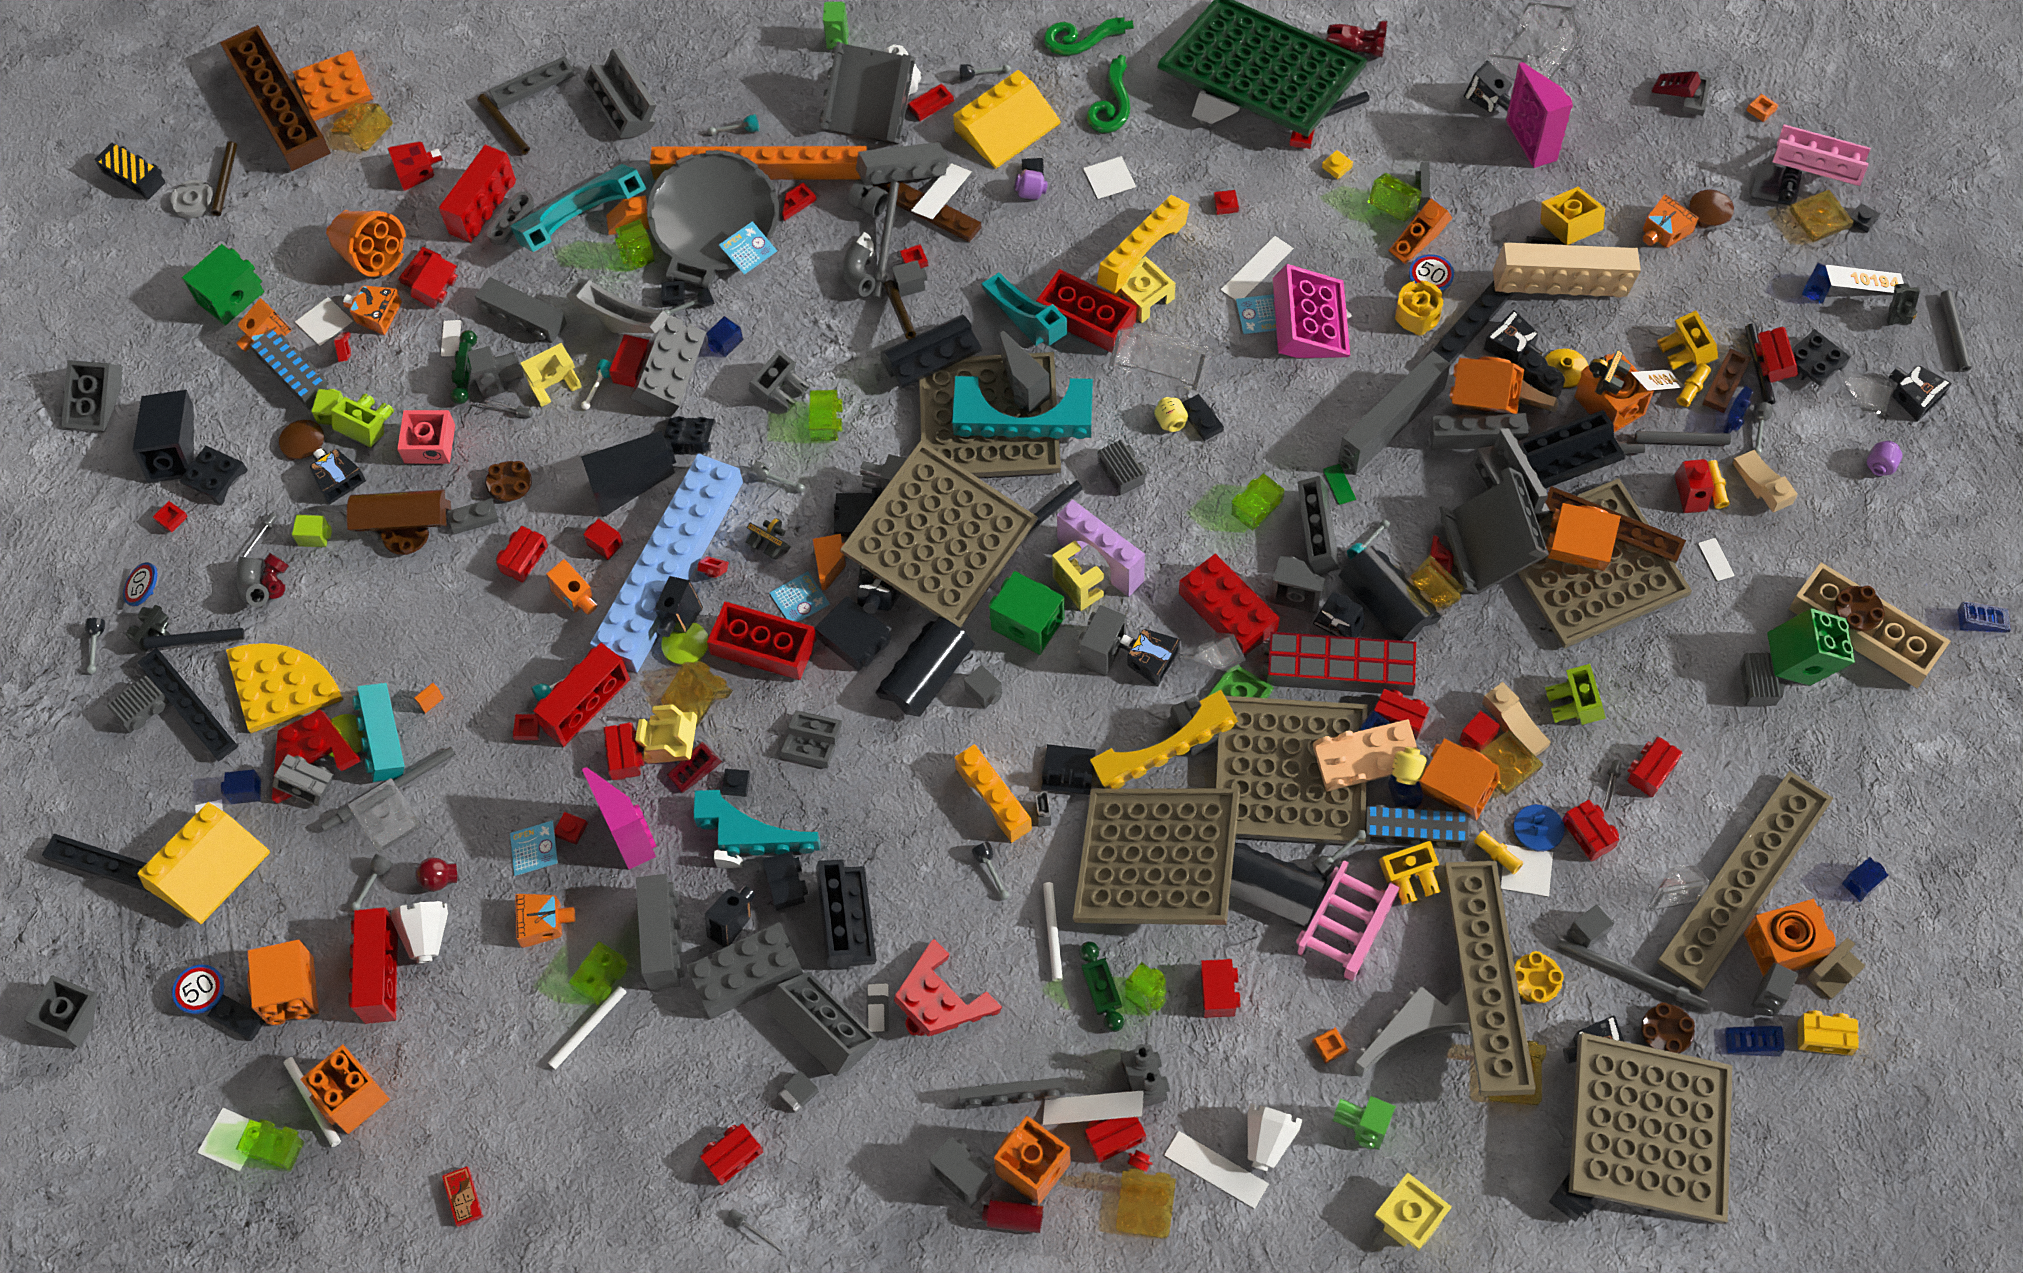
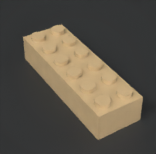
(1566, 269)
(1895, 644)

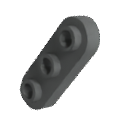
(512, 211)

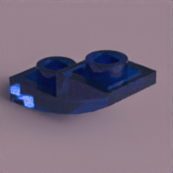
(1735, 417)

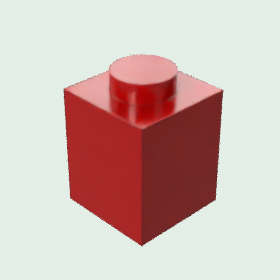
(603, 538)
(1479, 732)

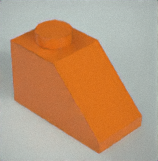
(626, 212)
(828, 558)

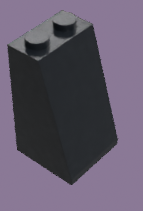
(165, 435)
(628, 470)

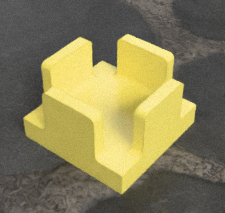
(667, 735)
(1412, 1212)

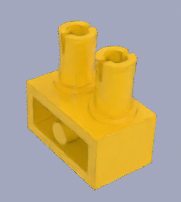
(1695, 338)
(1407, 862)

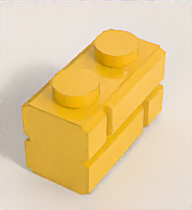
(1827, 1033)

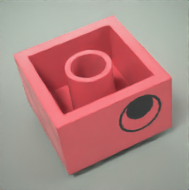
(426, 437)

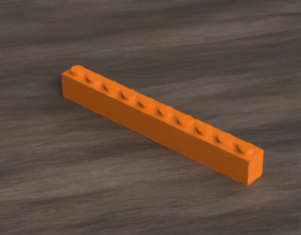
(775, 161)

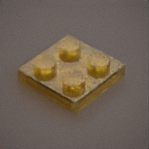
(1821, 215)
(1514, 761)

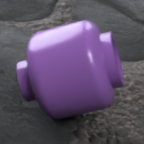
(1030, 184)
(1884, 457)

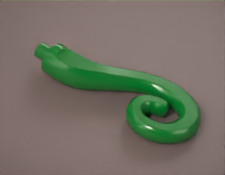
(1110, 27)
(1115, 77)

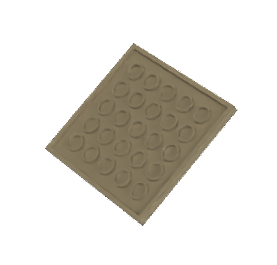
(992, 454)
(939, 534)
(1591, 601)
(1278, 772)
(1157, 856)
(1651, 1128)

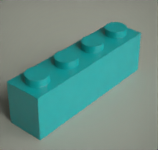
(379, 732)

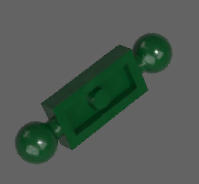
(462, 373)
(1101, 986)

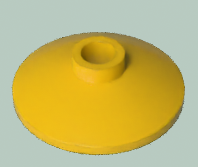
(1572, 371)

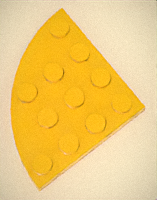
(279, 683)

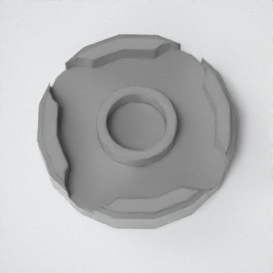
(192, 199)

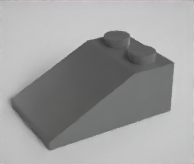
(1026, 377)
(90, 394)

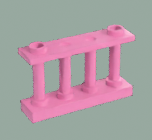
(1821, 155)
(1361, 940)

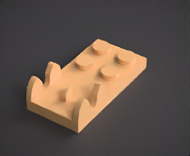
(1362, 754)

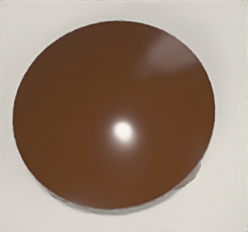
(1711, 208)
(301, 439)
(508, 480)
(405, 540)
(1859, 607)
(1668, 1028)

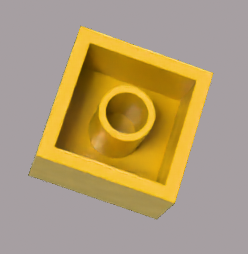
(1572, 215)

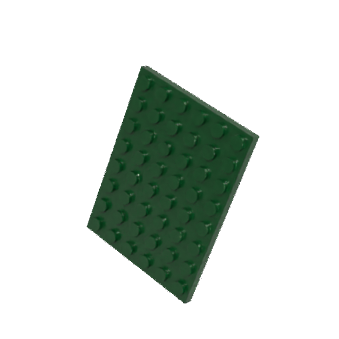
(1263, 65)

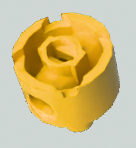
(1419, 307)

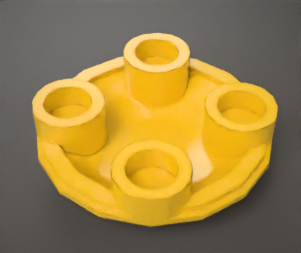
(1538, 977)

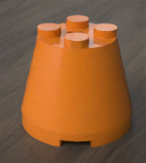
(368, 240)

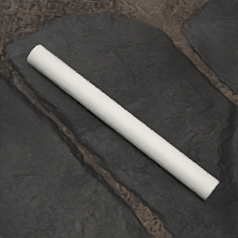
(1052, 932)
(587, 1027)
(325, 1125)

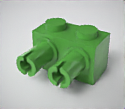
(1368, 1122)

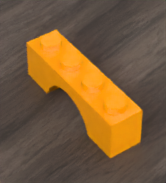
(983, 778)

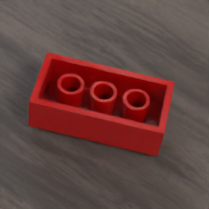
(477, 193)
(1088, 309)
(1228, 603)
(762, 640)
(581, 694)
(374, 966)

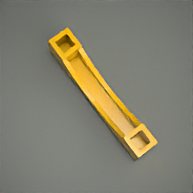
(1122, 260)
(1119, 767)

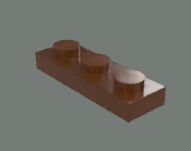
(1726, 380)

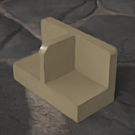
(1836, 970)

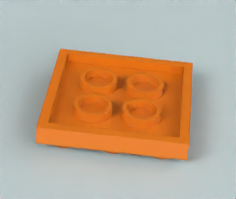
(332, 85)

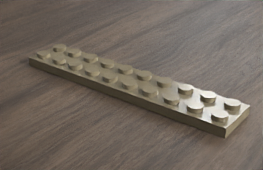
(1744, 881)
(1489, 979)

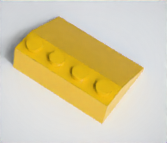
(1005, 119)
(203, 863)

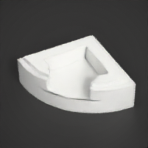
(866, 241)
(724, 861)

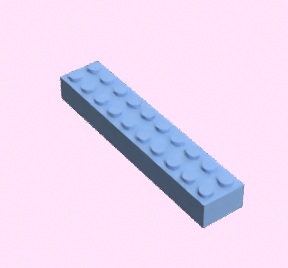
(671, 551)

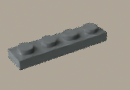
(531, 82)
(1002, 1093)

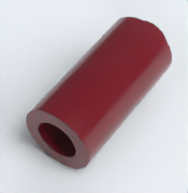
(1013, 1216)

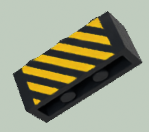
(130, 170)

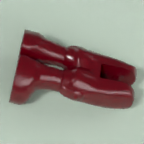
(1357, 39)

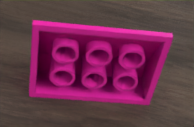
(1538, 115)
(1310, 314)
(623, 820)

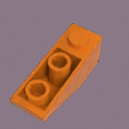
(1421, 231)

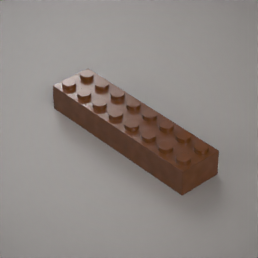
(275, 98)

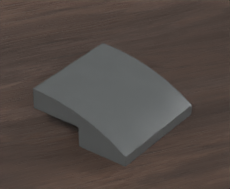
(811, 739)

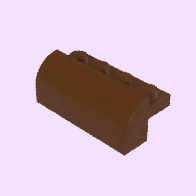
(397, 510)

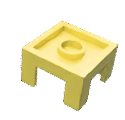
(1146, 287)
(549, 369)
(1068, 577)

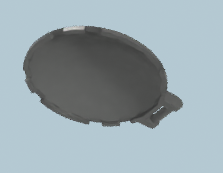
(704, 204)

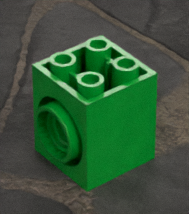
(223, 284)
(1026, 612)
(1810, 647)

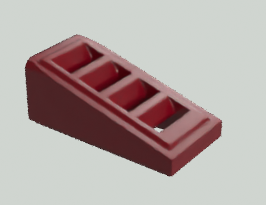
(1687, 84)
(699, 773)

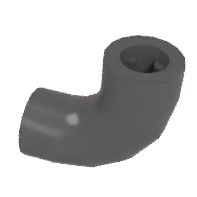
(854, 270)
(249, 583)

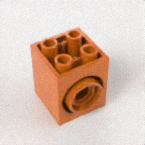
(1487, 385)
(1621, 408)
(1582, 536)
(1460, 778)
(1790, 937)
(282, 982)
(344, 1090)
(1031, 1160)

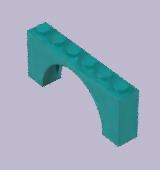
(536, 229)
(1067, 419)

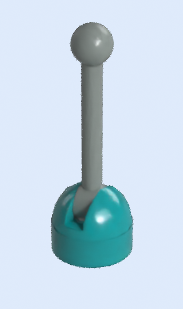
(750, 124)
(1358, 547)

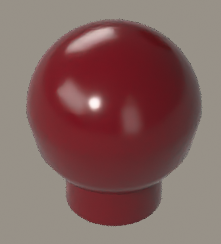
(435, 874)

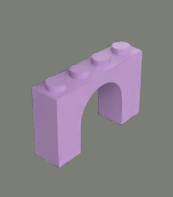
(1123, 558)

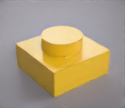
(1337, 164)

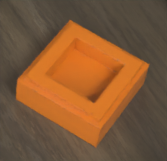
(1762, 107)
(429, 698)
(1330, 1045)

